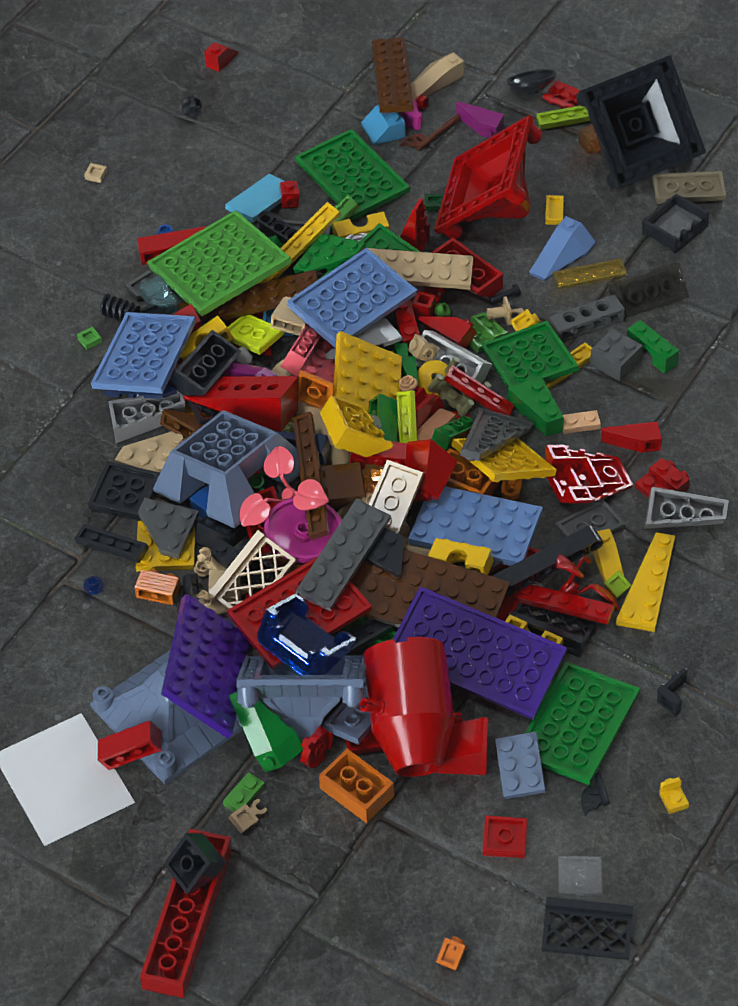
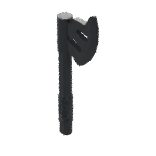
(598, 800)

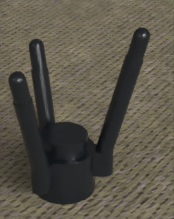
(190, 586)

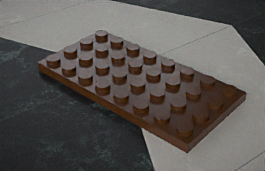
(394, 595)

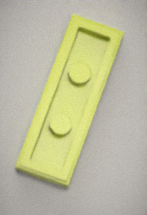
(406, 416)

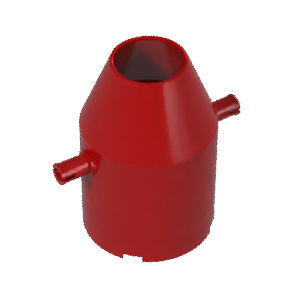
(410, 703)

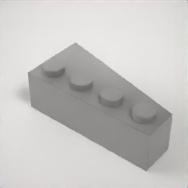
(141, 414)
(680, 509)

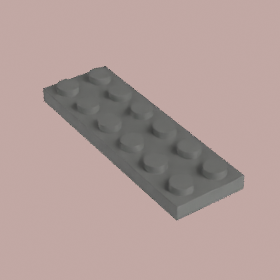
(343, 555)

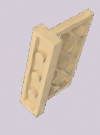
(242, 563)

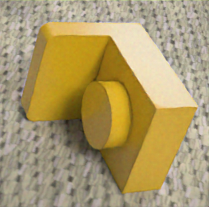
(524, 320)
(673, 795)

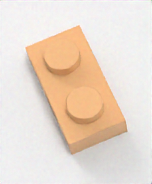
(581, 422)

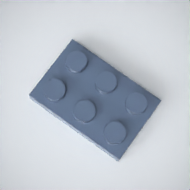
(520, 765)

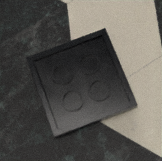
(122, 489)

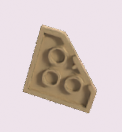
(149, 453)

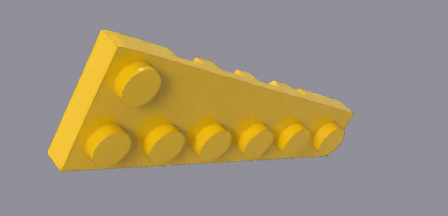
(645, 595)

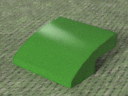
(486, 331)

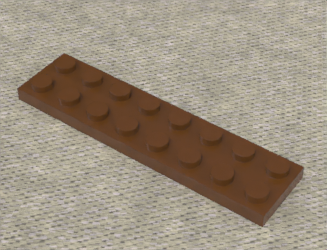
(392, 75)
(260, 297)

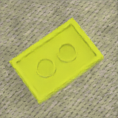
(254, 333)

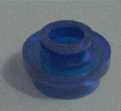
(93, 589)

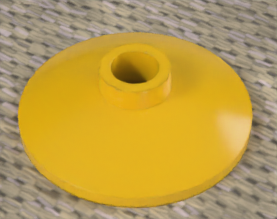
(427, 370)

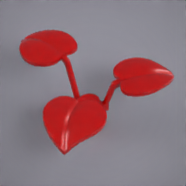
(572, 586)

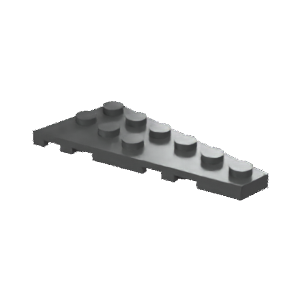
(492, 432)

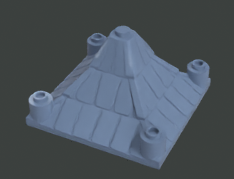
(301, 698)
(138, 700)

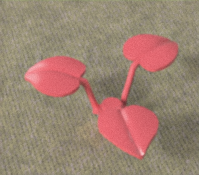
(308, 497)

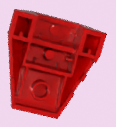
(585, 476)

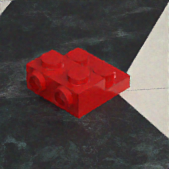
(665, 476)

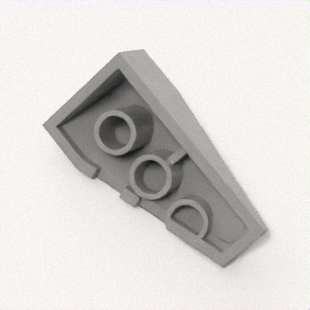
(378, 334)

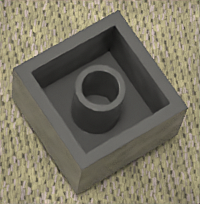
(616, 354)

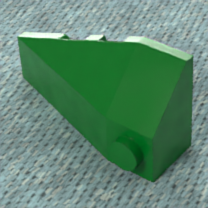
(268, 736)

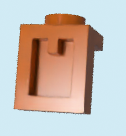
(451, 953)

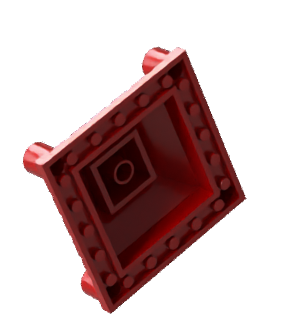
(489, 180)

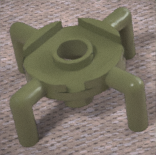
(456, 398)

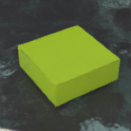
(617, 584)

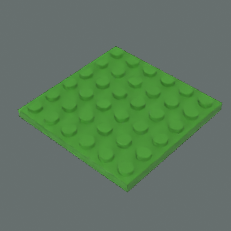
(219, 262)

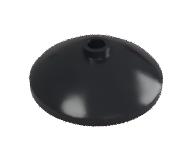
(532, 80)

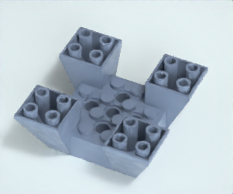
(224, 457)

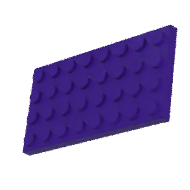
(485, 652)
(205, 665)

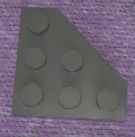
(168, 525)

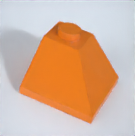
(314, 390)

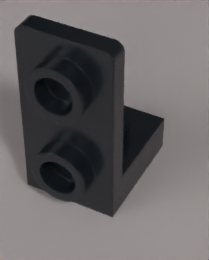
(666, 695)

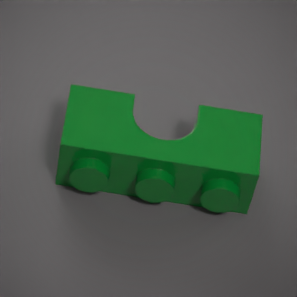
(663, 353)

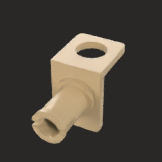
(503, 311)

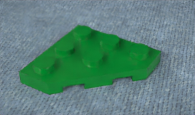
(328, 253)

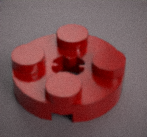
(315, 747)

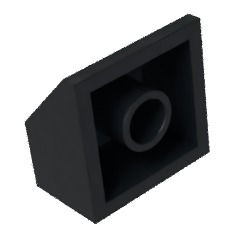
(194, 862)

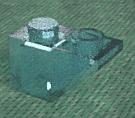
(157, 293)

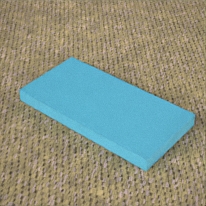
(258, 198)

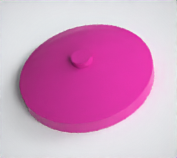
(289, 531)

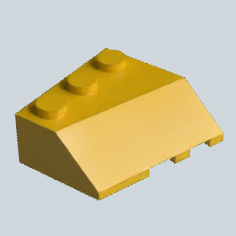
(352, 428)

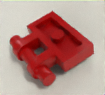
(561, 95)

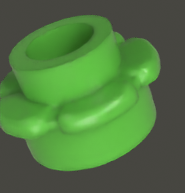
(442, 310)

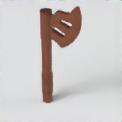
(427, 140)

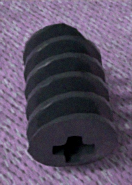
(116, 308)

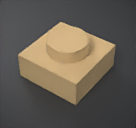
(95, 173)

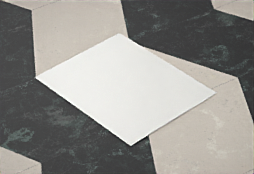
(61, 779)

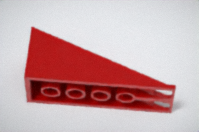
(259, 399)

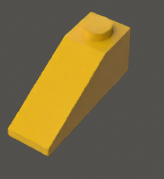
(607, 556)

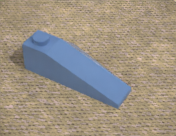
(565, 245)

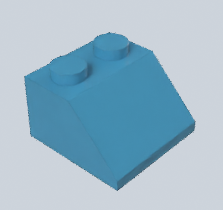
(383, 126)

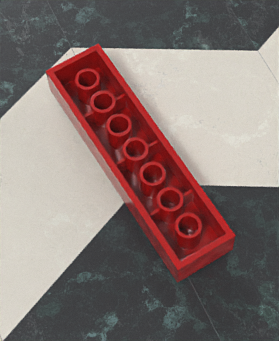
(182, 930)

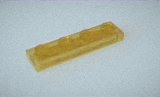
(589, 273)

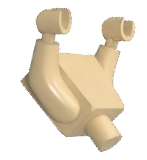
(215, 572)

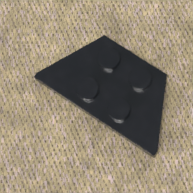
(387, 553)

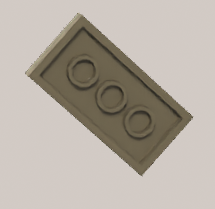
(691, 186)

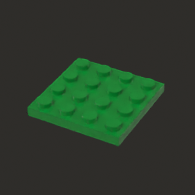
(530, 355)

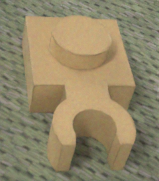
(246, 817)

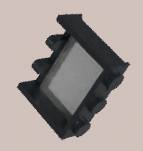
(676, 222)

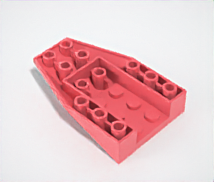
(309, 356)

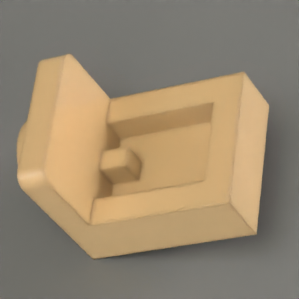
(422, 348)

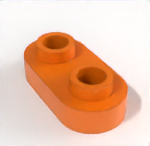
(511, 489)

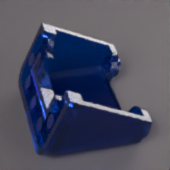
(300, 641)

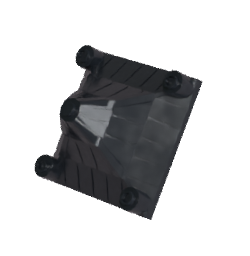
(642, 122)

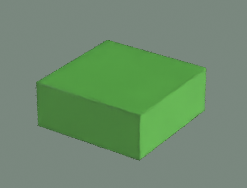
(89, 338)

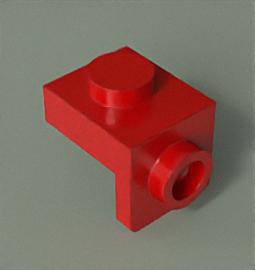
(289, 194)

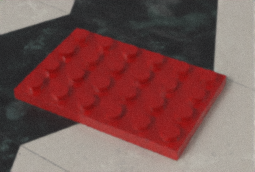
(250, 612)

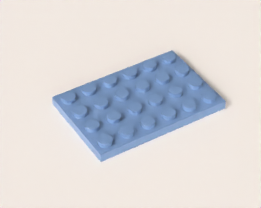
(352, 297)
(143, 352)
(478, 521)

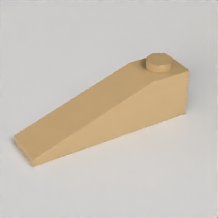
(438, 75)

